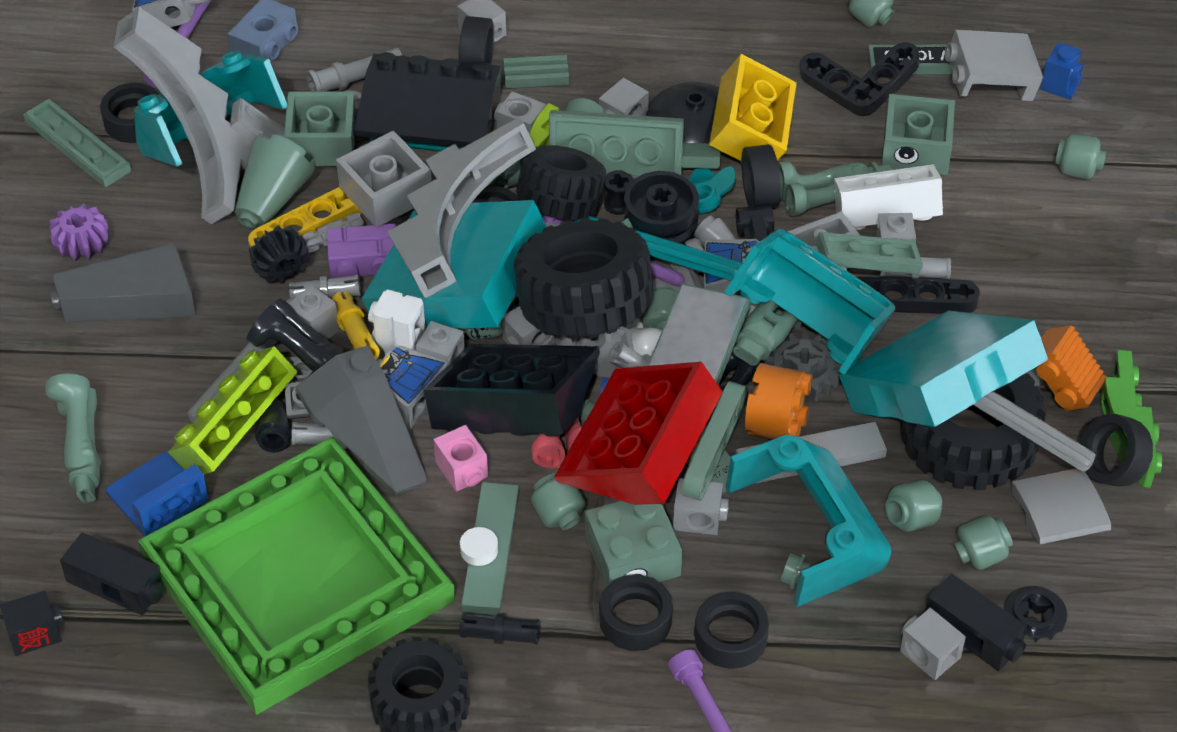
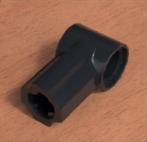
(754, 221)

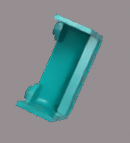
(237, 74)
(814, 292)
(854, 539)

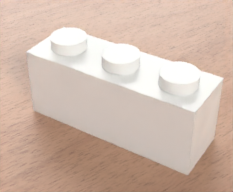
(892, 191)

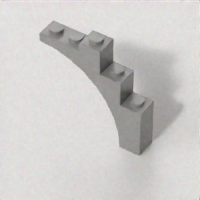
(199, 104)
(439, 205)

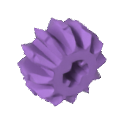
(79, 232)

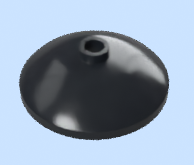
(693, 103)

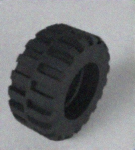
(583, 278)
(977, 456)

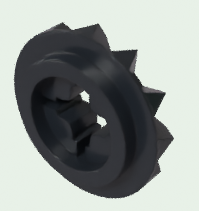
(1040, 601)

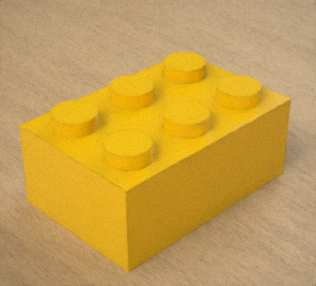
(752, 109)

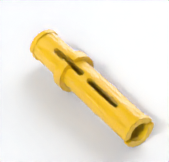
(351, 321)

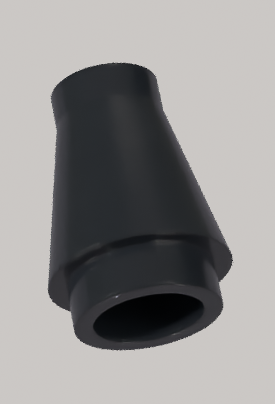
(273, 429)

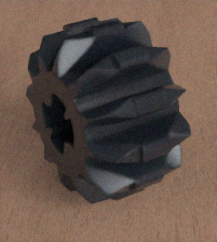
(279, 254)

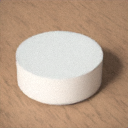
(479, 546)

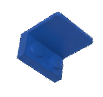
(158, 493)

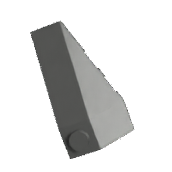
(360, 410)

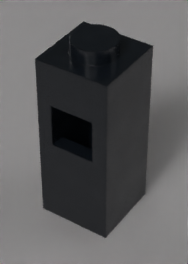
(112, 574)
(988, 628)

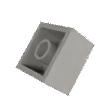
(381, 177)

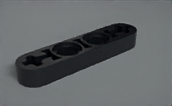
(913, 303)

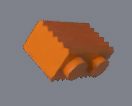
(1070, 368)

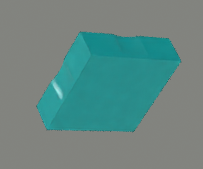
(481, 263)
(943, 367)

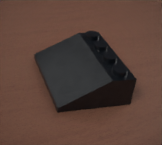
(428, 99)
(512, 388)

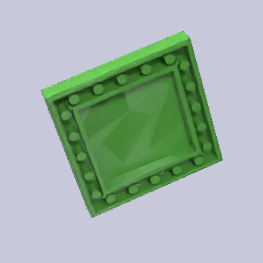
(296, 573)

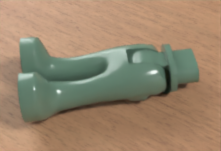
(808, 191)
(763, 333)
(78, 405)

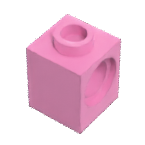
(460, 458)

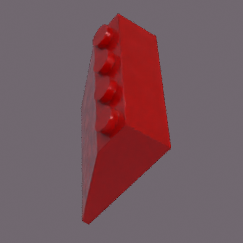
(641, 432)

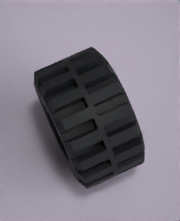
(561, 182)
(419, 665)

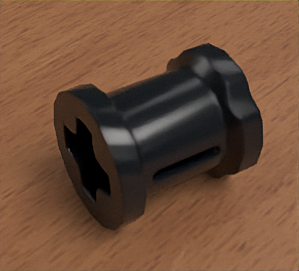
(616, 185)

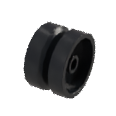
(663, 205)

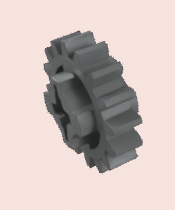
(810, 357)

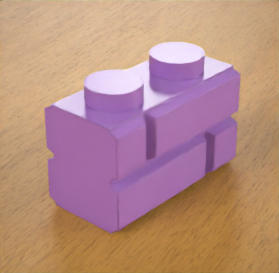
(358, 249)

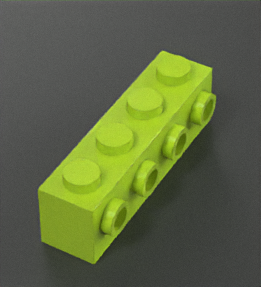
(233, 410)

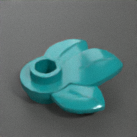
(712, 186)

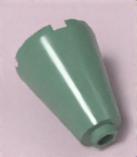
(271, 178)

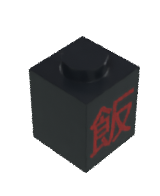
(32, 622)

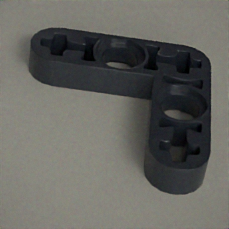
(857, 86)

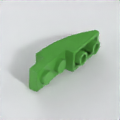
(1120, 398)

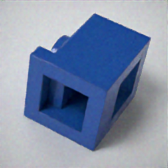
(1063, 71)

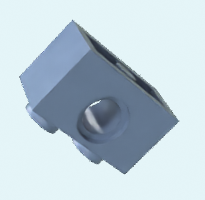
(264, 30)

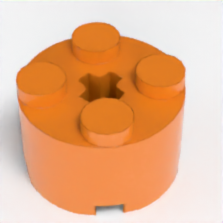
(778, 402)

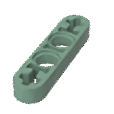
(714, 441)

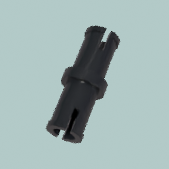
(500, 628)

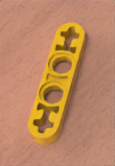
(334, 202)

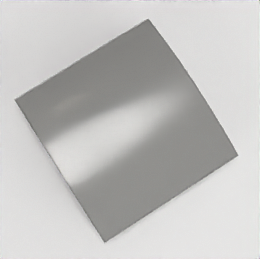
(1061, 505)

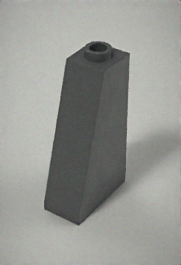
(125, 288)

